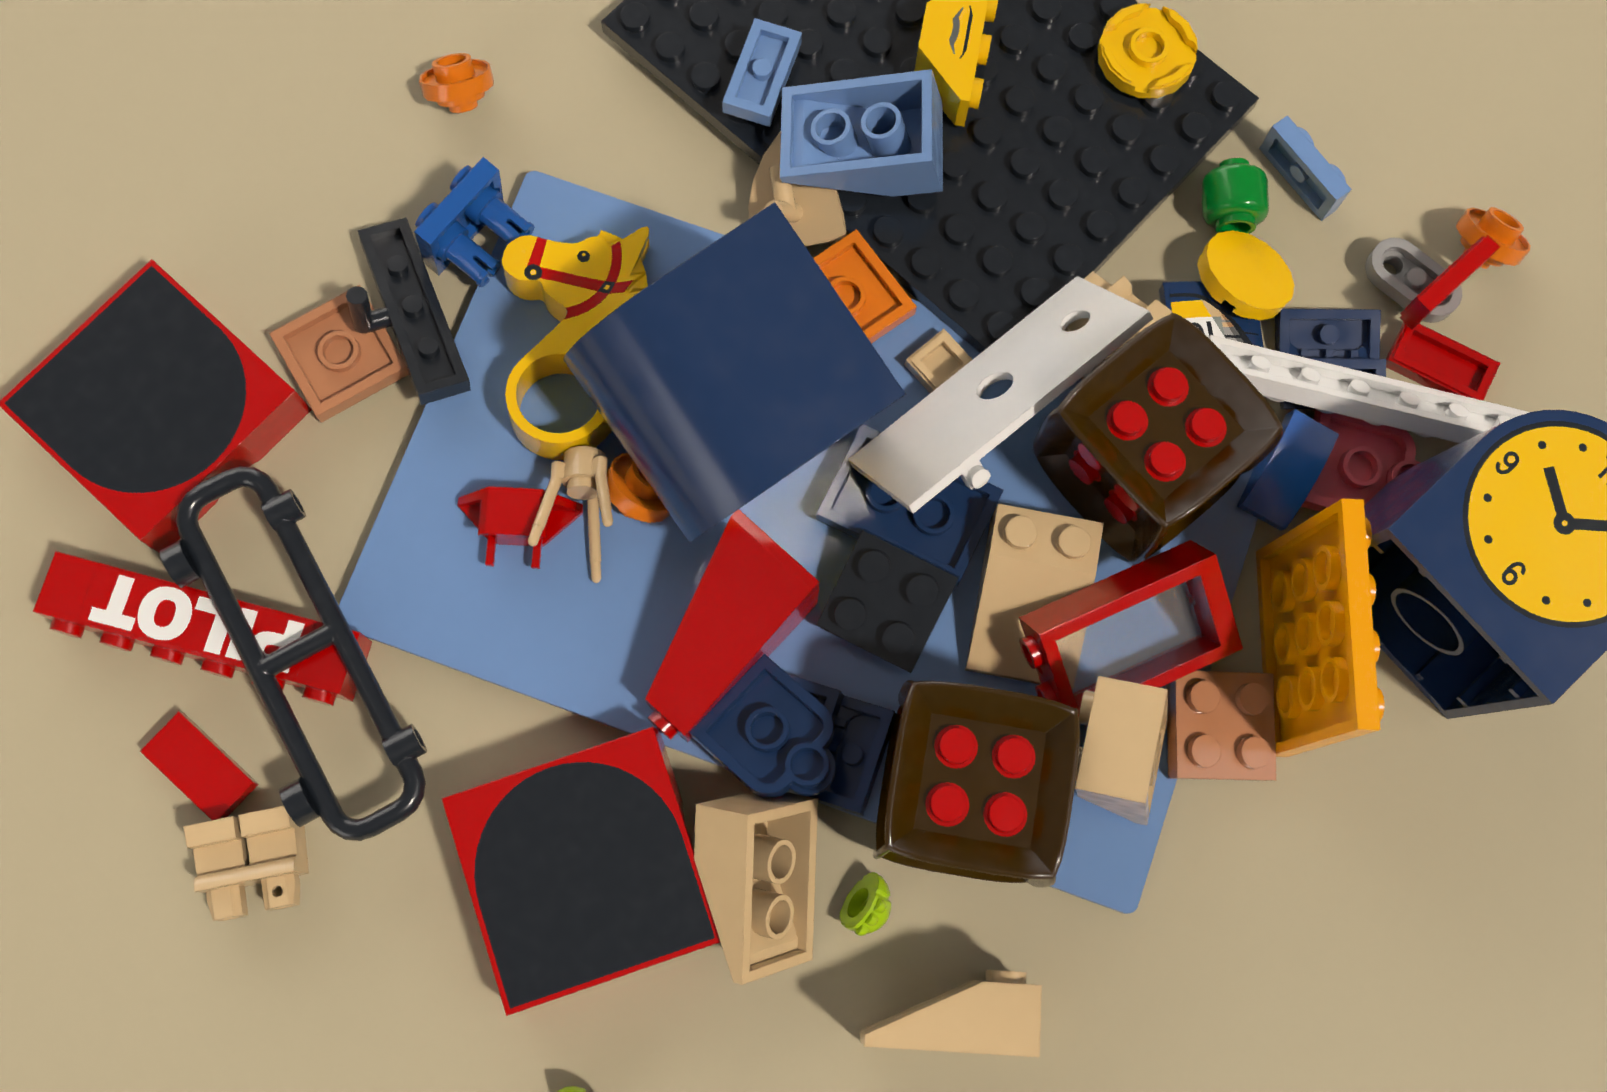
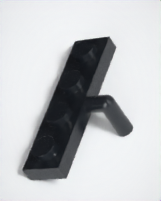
(410, 310)

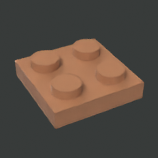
(334, 360)
(1221, 726)

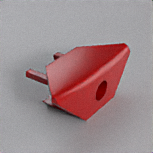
(508, 514)

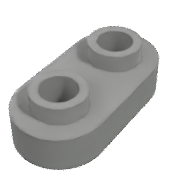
(1412, 275)

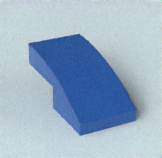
(1289, 471)

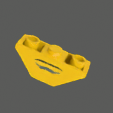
(952, 47)

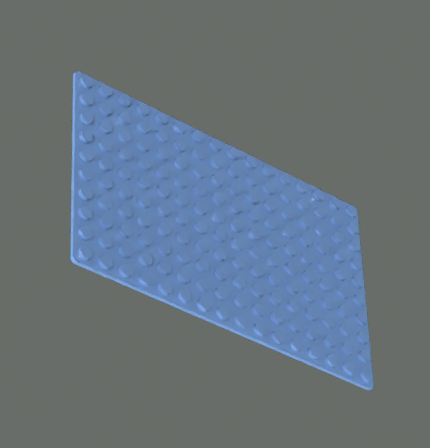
(603, 642)

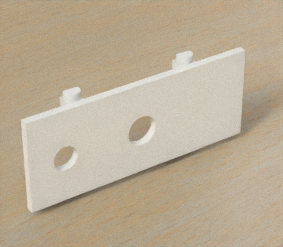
(957, 427)

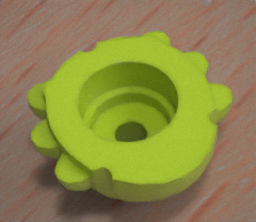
(866, 905)

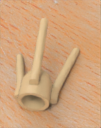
(586, 479)

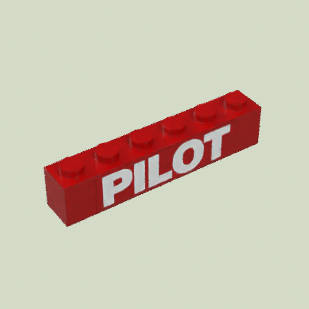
(181, 624)

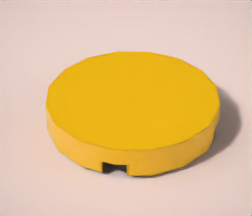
(1147, 51)
(1245, 275)

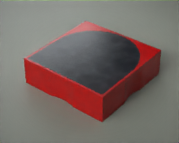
(153, 403)
(581, 870)

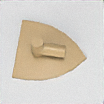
(810, 210)

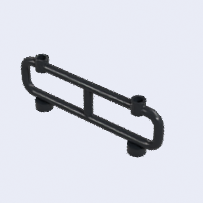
(311, 793)

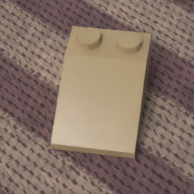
(1026, 565)
(1121, 746)
(759, 879)
(975, 1017)

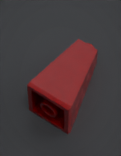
(738, 613)

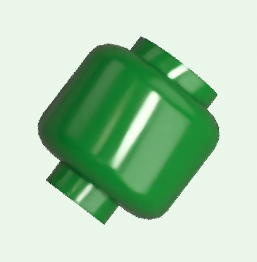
(1235, 196)

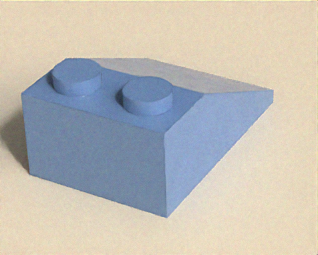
(864, 134)

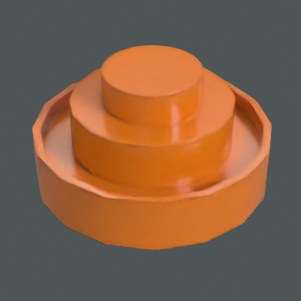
(456, 82)
(1501, 228)
(632, 492)

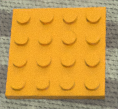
(1320, 630)

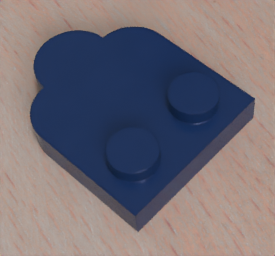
(771, 734)

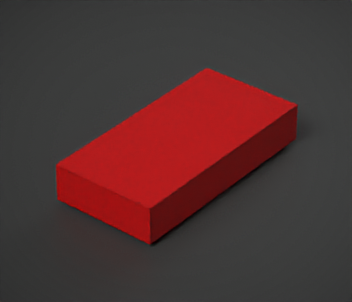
(1448, 281)
(1441, 362)
(199, 767)

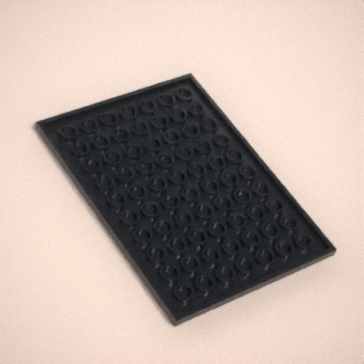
(1034, 181)

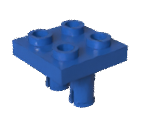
(448, 228)

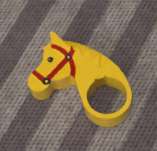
(579, 288)

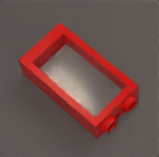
(1133, 626)

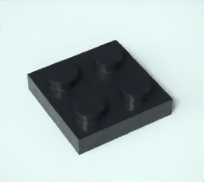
(887, 600)

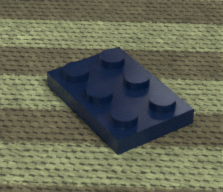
(940, 531)

